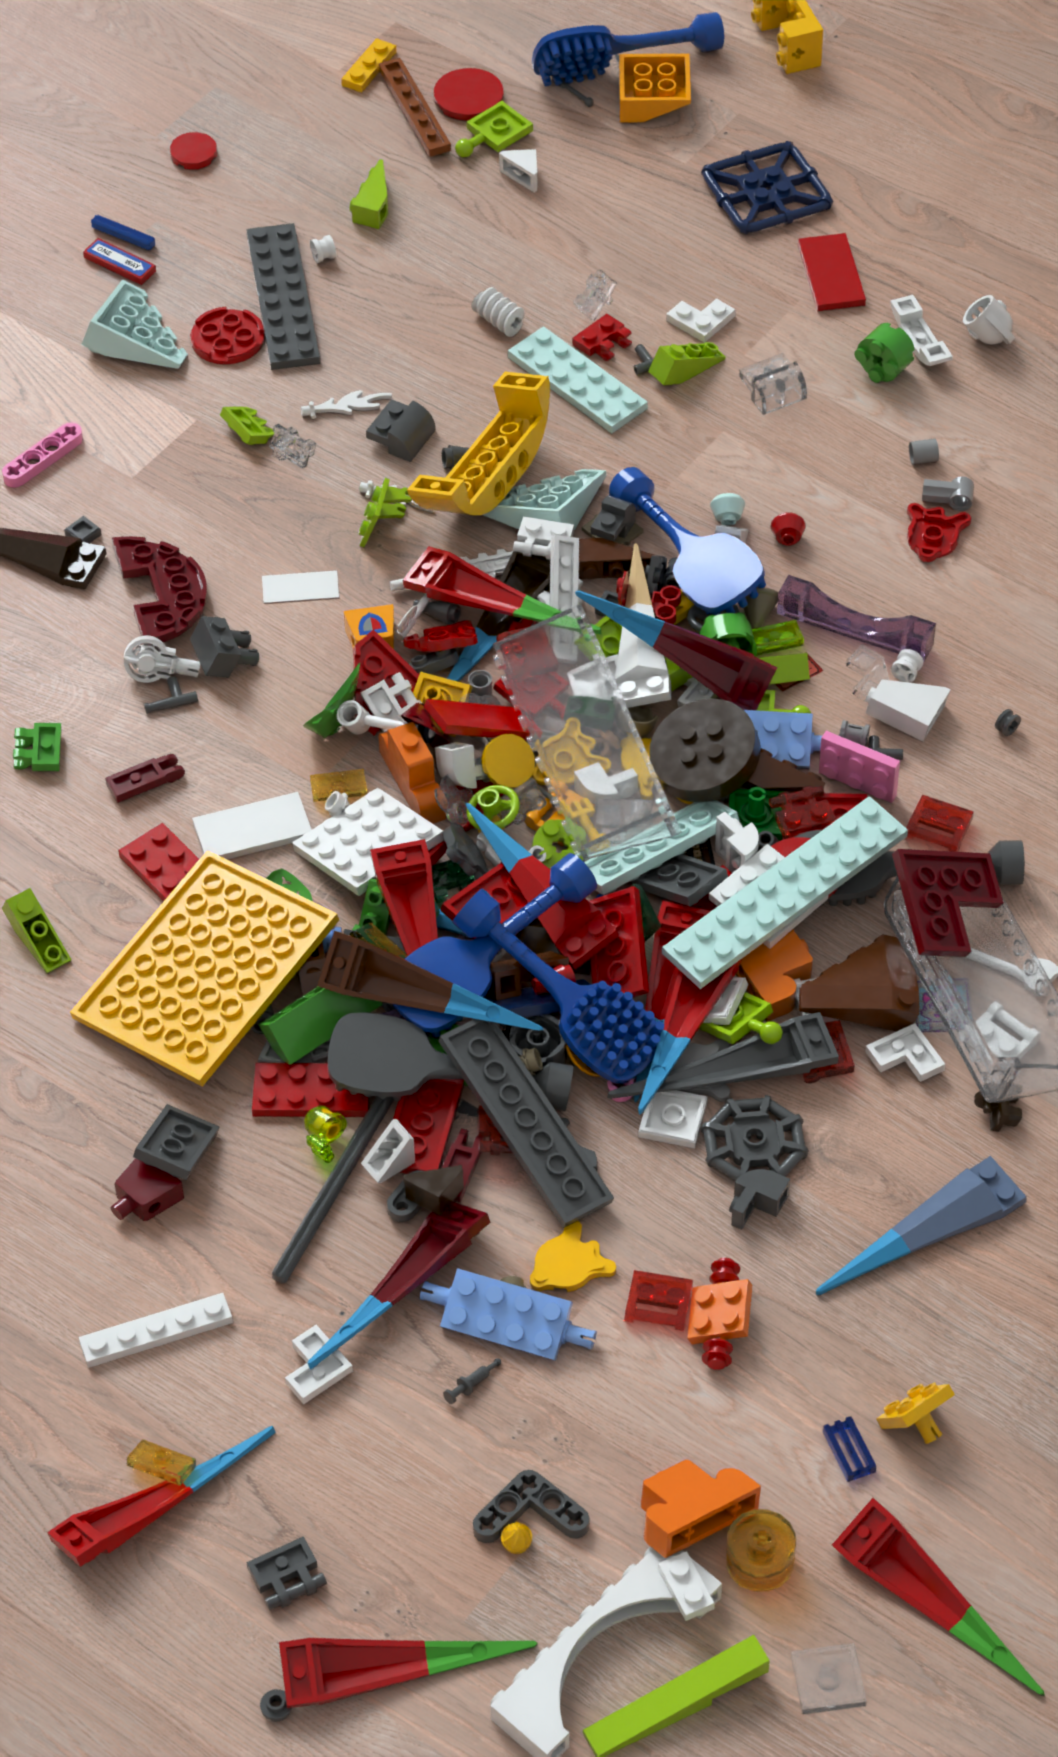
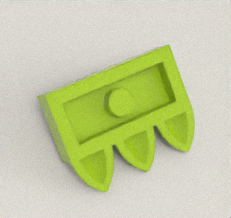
(248, 427)

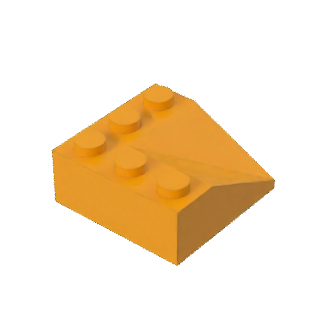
(652, 85)

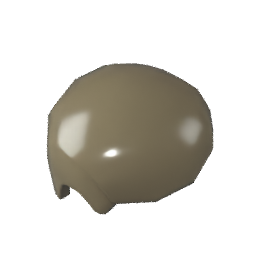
(643, 720)

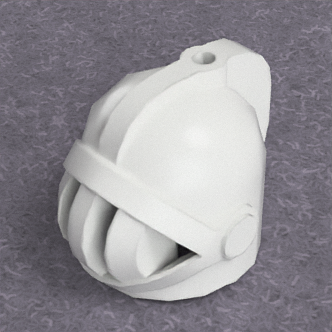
(991, 325)

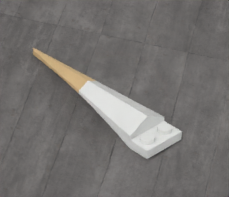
(640, 668)

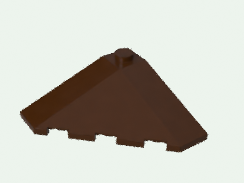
(868, 988)

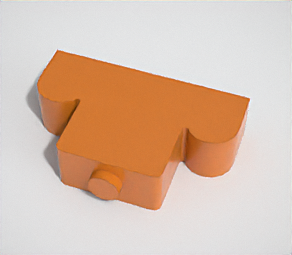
(412, 769)
(772, 972)
(690, 1505)

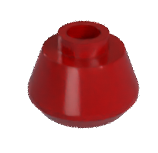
(788, 528)

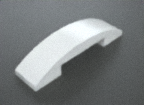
(909, 318)

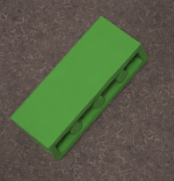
(310, 1021)

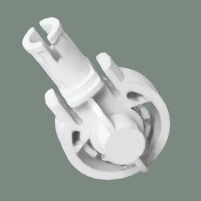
(155, 661)

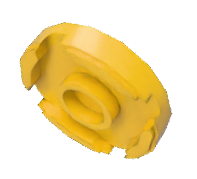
(508, 760)

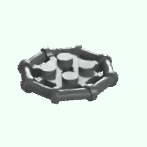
(754, 1123)

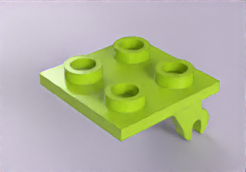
(382, 509)

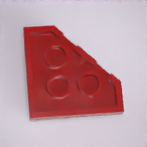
(379, 663)

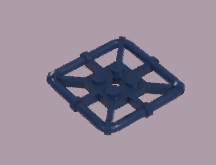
(754, 184)

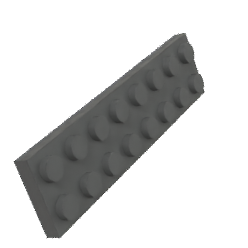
(283, 296)
(526, 1120)

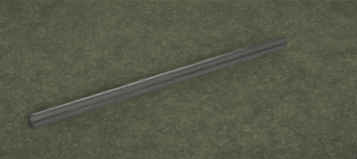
(331, 1189)

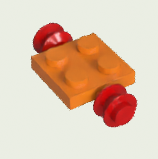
(720, 1313)

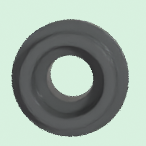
(274, 1713)

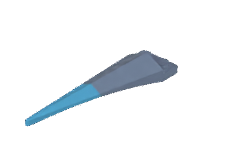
(963, 1204)

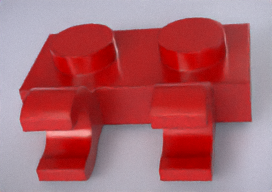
(599, 335)

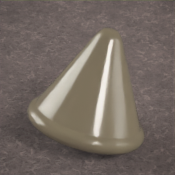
(760, 607)

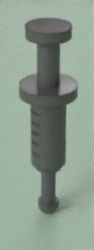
(466, 1385)

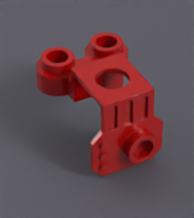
(663, 602)

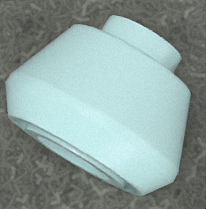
(727, 508)

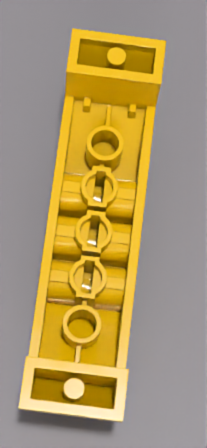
(497, 455)

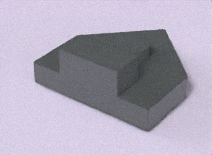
(655, 572)

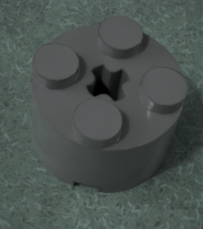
(547, 1041)

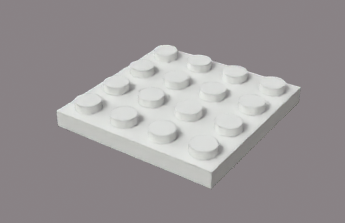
(344, 841)

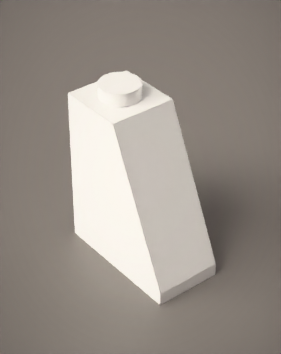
(907, 706)

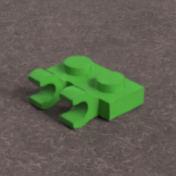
(46, 747)

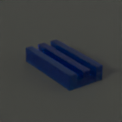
(840, 1427)

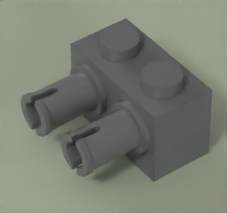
(218, 647)

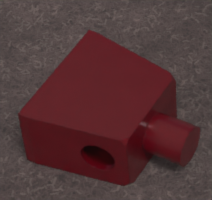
(145, 1191)

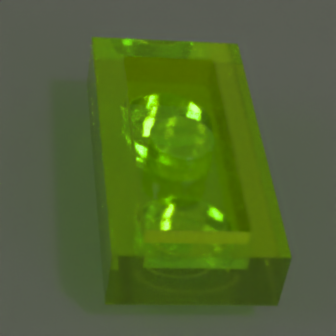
(778, 637)

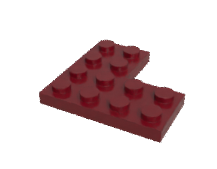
(936, 888)

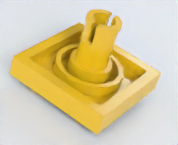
(439, 688)
(916, 1410)

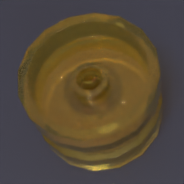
(760, 1550)

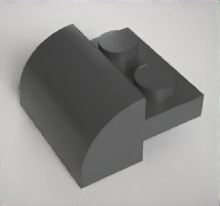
(402, 429)

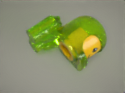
(323, 1129)

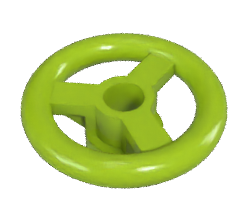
(492, 804)

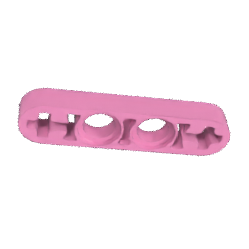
(19, 471)

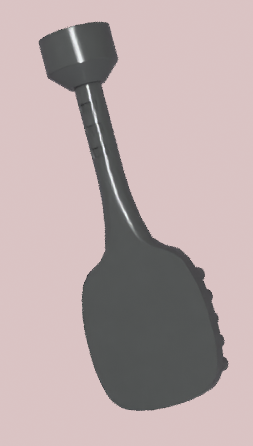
(1005, 855)
(394, 1059)

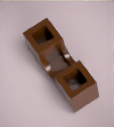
(511, 976)

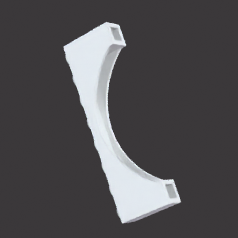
(532, 1703)

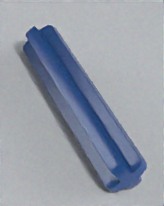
(123, 232)

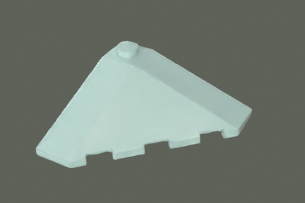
(132, 330)
(552, 500)

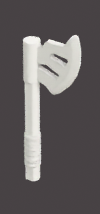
(411, 617)

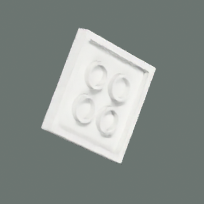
(745, 874)

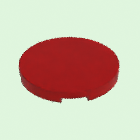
(467, 93)
(227, 335)

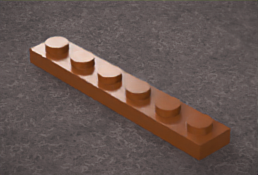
(414, 107)

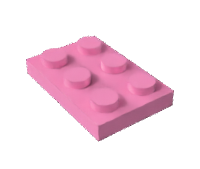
(859, 766)

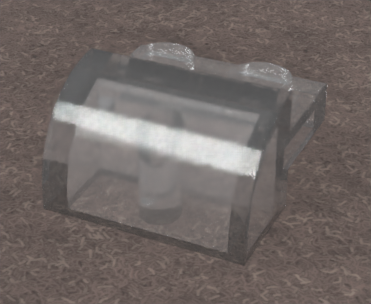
(774, 383)

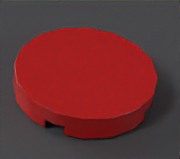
(193, 150)

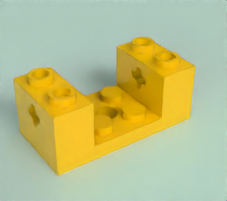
(799, 34)

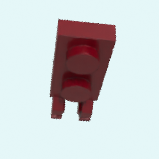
(144, 777)
(465, 1156)

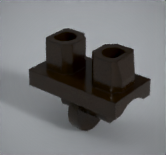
(1000, 1113)

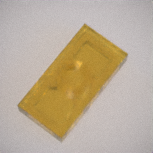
(349, 782)
(161, 1462)

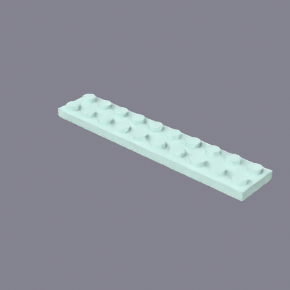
(784, 892)

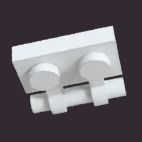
(536, 535)
(382, 699)

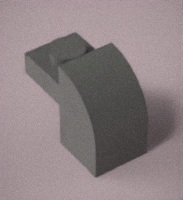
(614, 519)
(758, 1190)

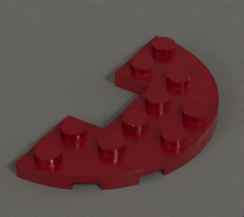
(176, 582)

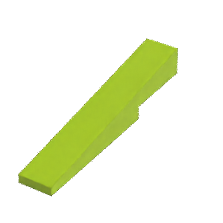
(678, 1697)

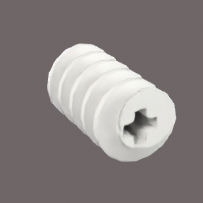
(499, 311)

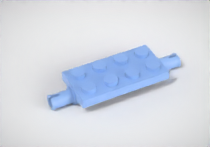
(786, 735)
(507, 1314)

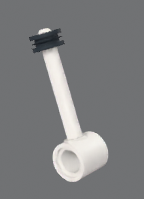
(365, 720)

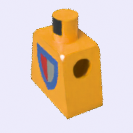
(362, 621)

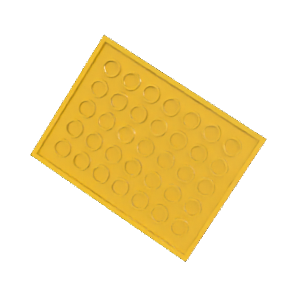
(204, 967)

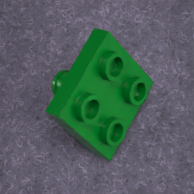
(754, 807)

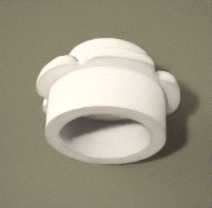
(336, 803)

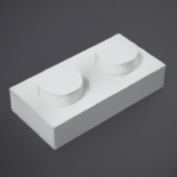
(686, 1586)

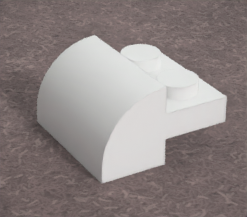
(735, 842)

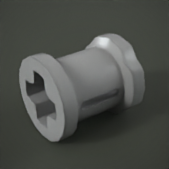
(855, 733)

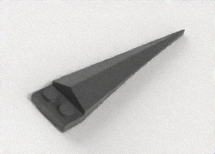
(802, 1047)

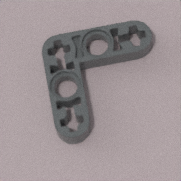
(530, 1498)

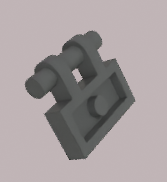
(283, 1565)

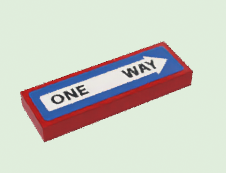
(119, 261)

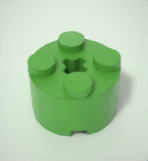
(885, 353)
(731, 630)

